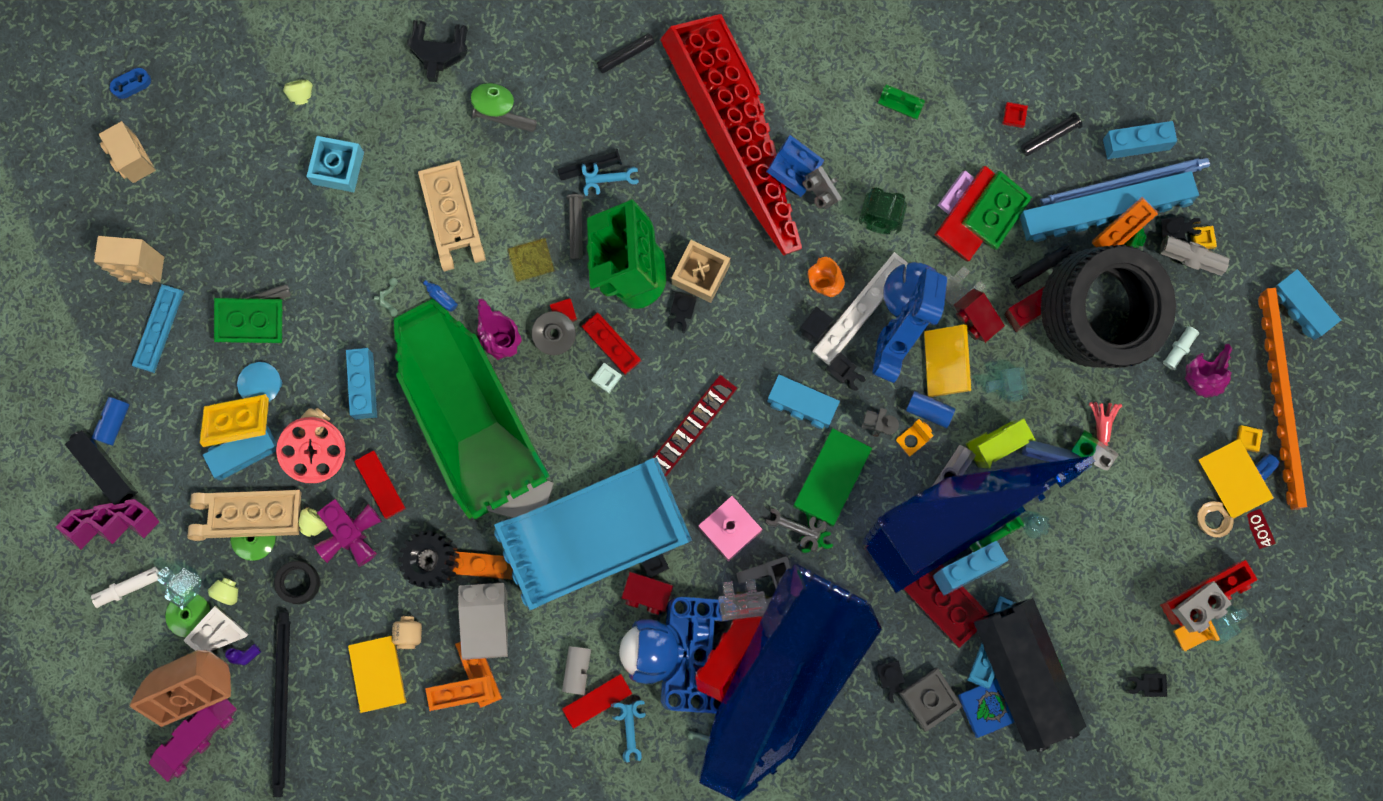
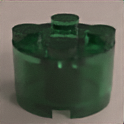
(883, 211)

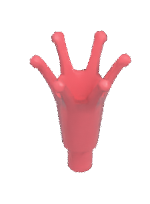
(1104, 422)

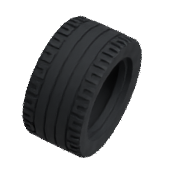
(1150, 306)

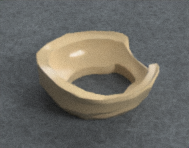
(1226, 525)

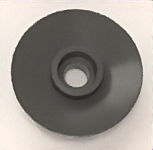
(542, 333)

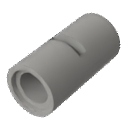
(576, 670)

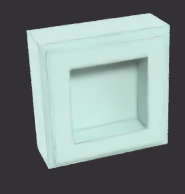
(606, 378)

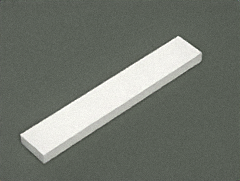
(856, 313)

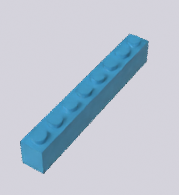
(1107, 206)

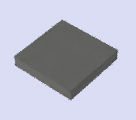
(930, 699)

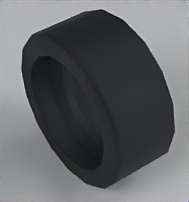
(283, 572)

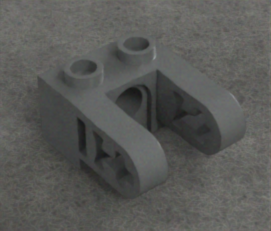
(774, 569)

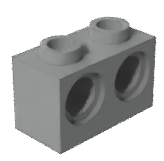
(1199, 603)

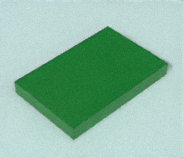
(997, 210)
(248, 320)

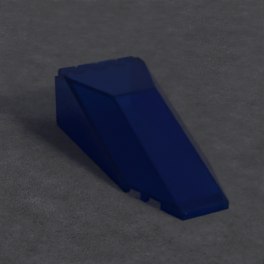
(956, 514)
(786, 680)

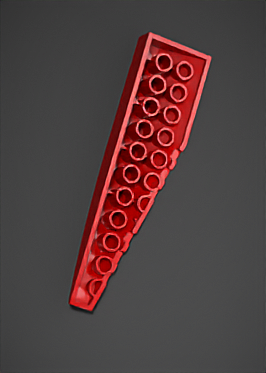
(733, 118)

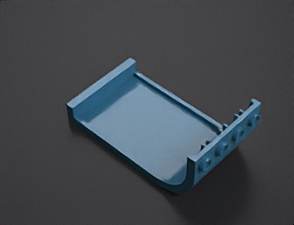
(592, 533)

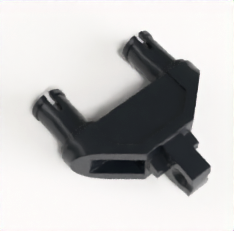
(437, 55)

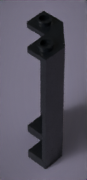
(1030, 675)

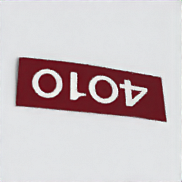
(1260, 529)

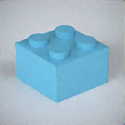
(335, 164)

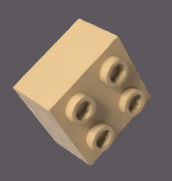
(126, 152)
(700, 271)

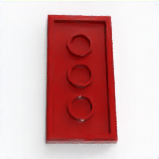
(952, 230)

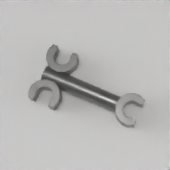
(811, 534)

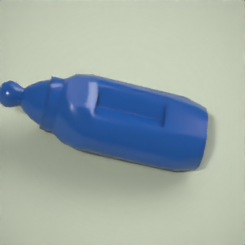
(440, 296)
(1267, 465)

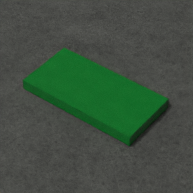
(832, 477)

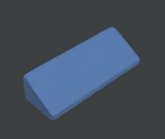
(1047, 452)

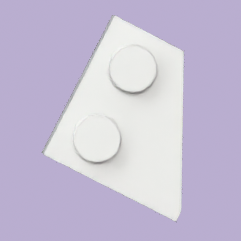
(215, 631)

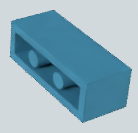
(1140, 140)
(1306, 305)
(361, 383)
(802, 402)
(236, 455)
(970, 568)

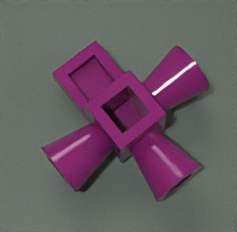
(347, 532)

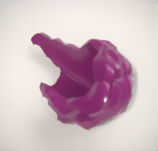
(497, 332)
(1209, 378)

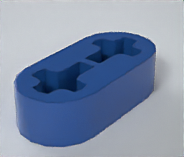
(130, 83)

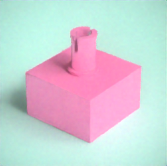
(730, 528)

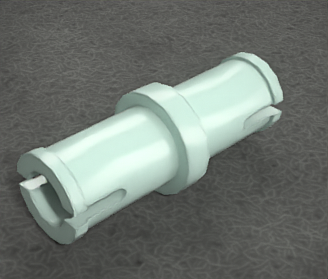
(1181, 348)

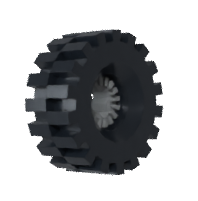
(415, 561)

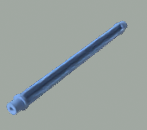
(1192, 165)

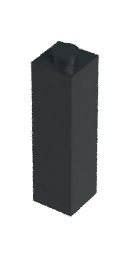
(100, 467)

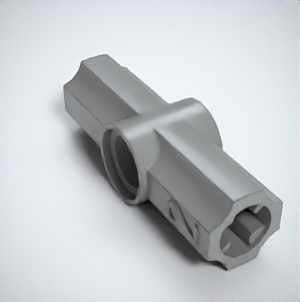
(1194, 255)
(958, 463)

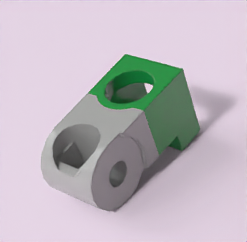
(1090, 446)

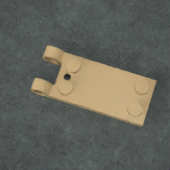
(450, 212)
(247, 514)

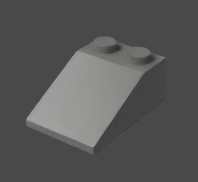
(483, 621)

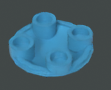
(258, 380)

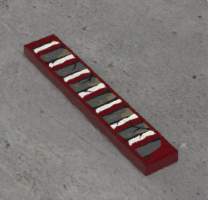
(694, 424)

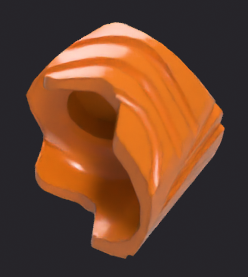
(826, 277)

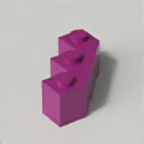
(108, 521)
(190, 738)

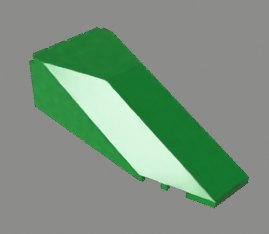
(464, 411)

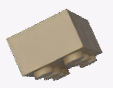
(129, 259)

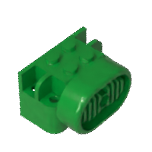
(625, 255)

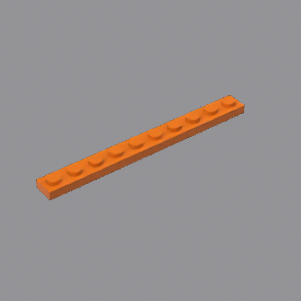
(1283, 407)

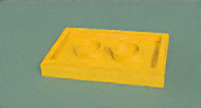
(947, 360)
(234, 420)
(1236, 478)
(377, 674)

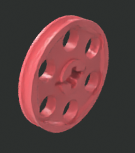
(319, 443)

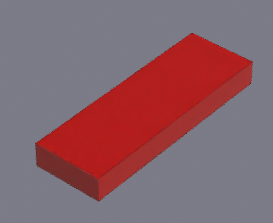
(611, 343)
(380, 484)
(597, 701)

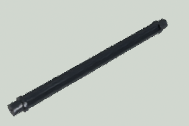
(280, 704)

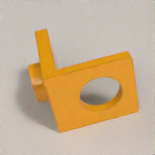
(920, 431)
(1192, 639)

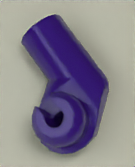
(242, 657)

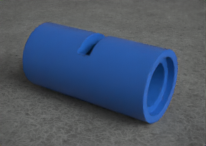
(930, 409)
(111, 422)

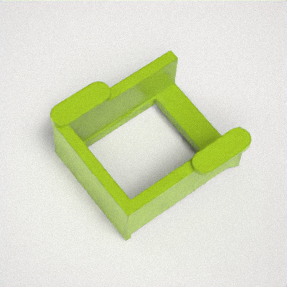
(1000, 442)

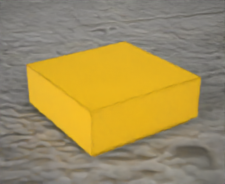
(1206, 238)
(1250, 438)

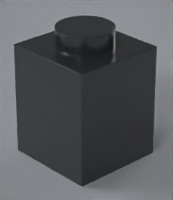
(816, 325)

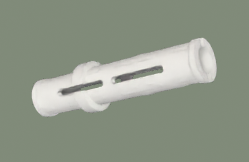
(118, 590)

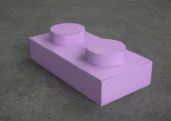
(955, 192)

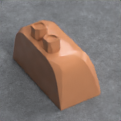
(183, 687)

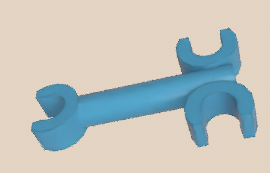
(592, 179)
(628, 711)

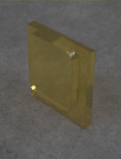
(531, 260)

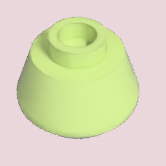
(298, 91)
(310, 522)
(224, 591)

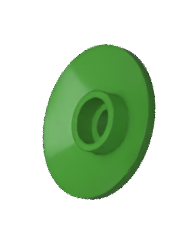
(492, 99)
(253, 550)
(197, 609)

